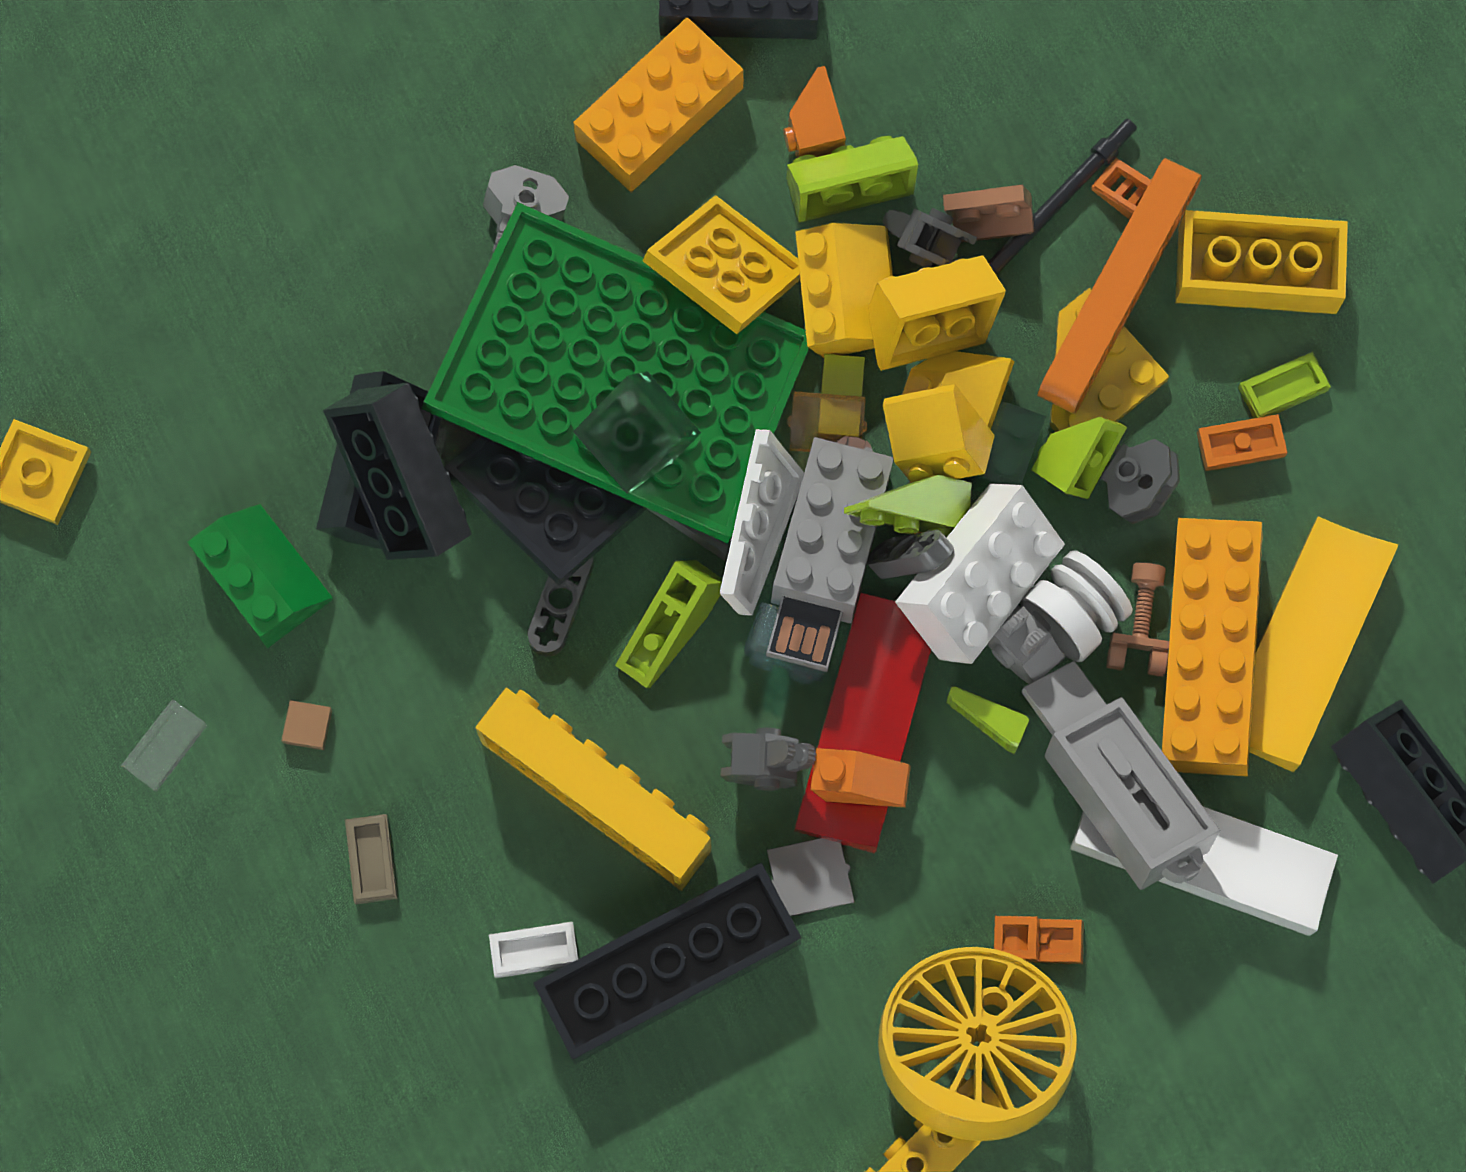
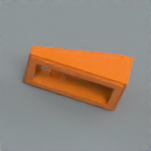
(1116, 199)

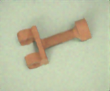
(1147, 577)

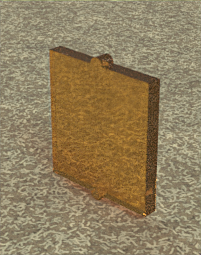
(825, 418)

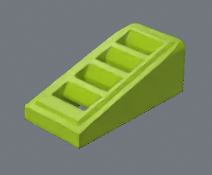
(995, 720)

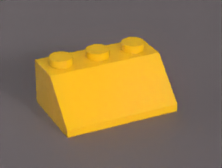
(837, 283)
(934, 311)

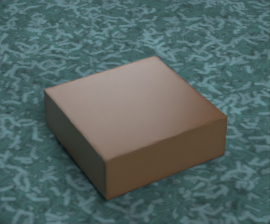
(307, 725)

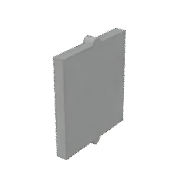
(811, 876)

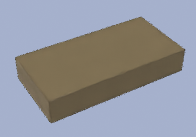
(371, 859)

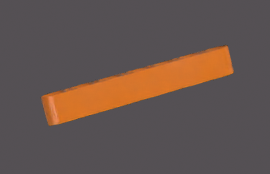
(1119, 286)

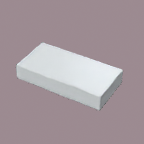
(533, 949)

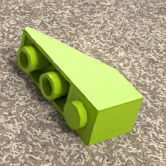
(918, 506)

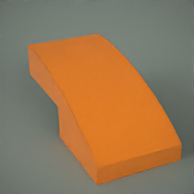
(1040, 939)

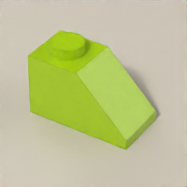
(1078, 455)

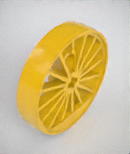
(956, 1034)

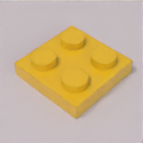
(39, 471)

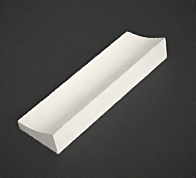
(1247, 871)

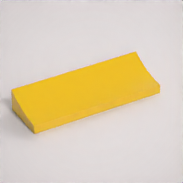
(1312, 637)

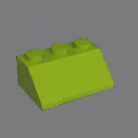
(852, 177)

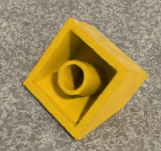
(937, 434)

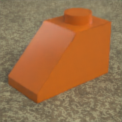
(815, 119)
(859, 778)

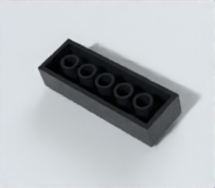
(668, 963)

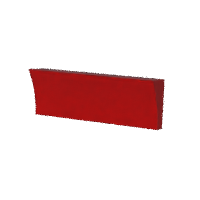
(868, 714)

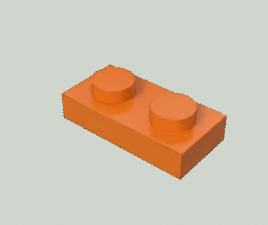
(1241, 442)

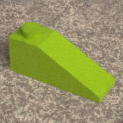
(670, 620)

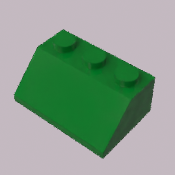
(260, 572)

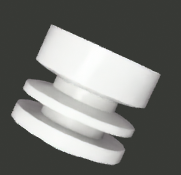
(1078, 604)

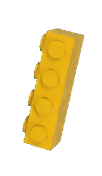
(931, 1149)

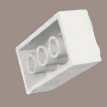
(994, 563)

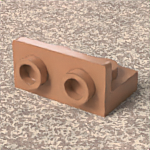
(992, 212)

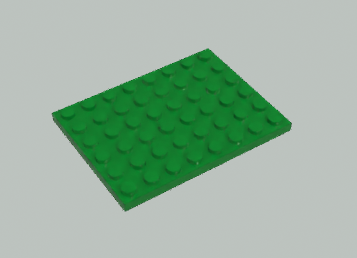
(568, 323)

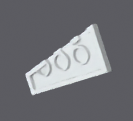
(762, 516)

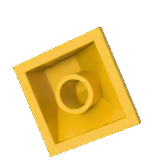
(977, 376)

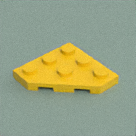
(1122, 382)

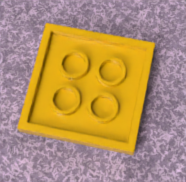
(724, 264)

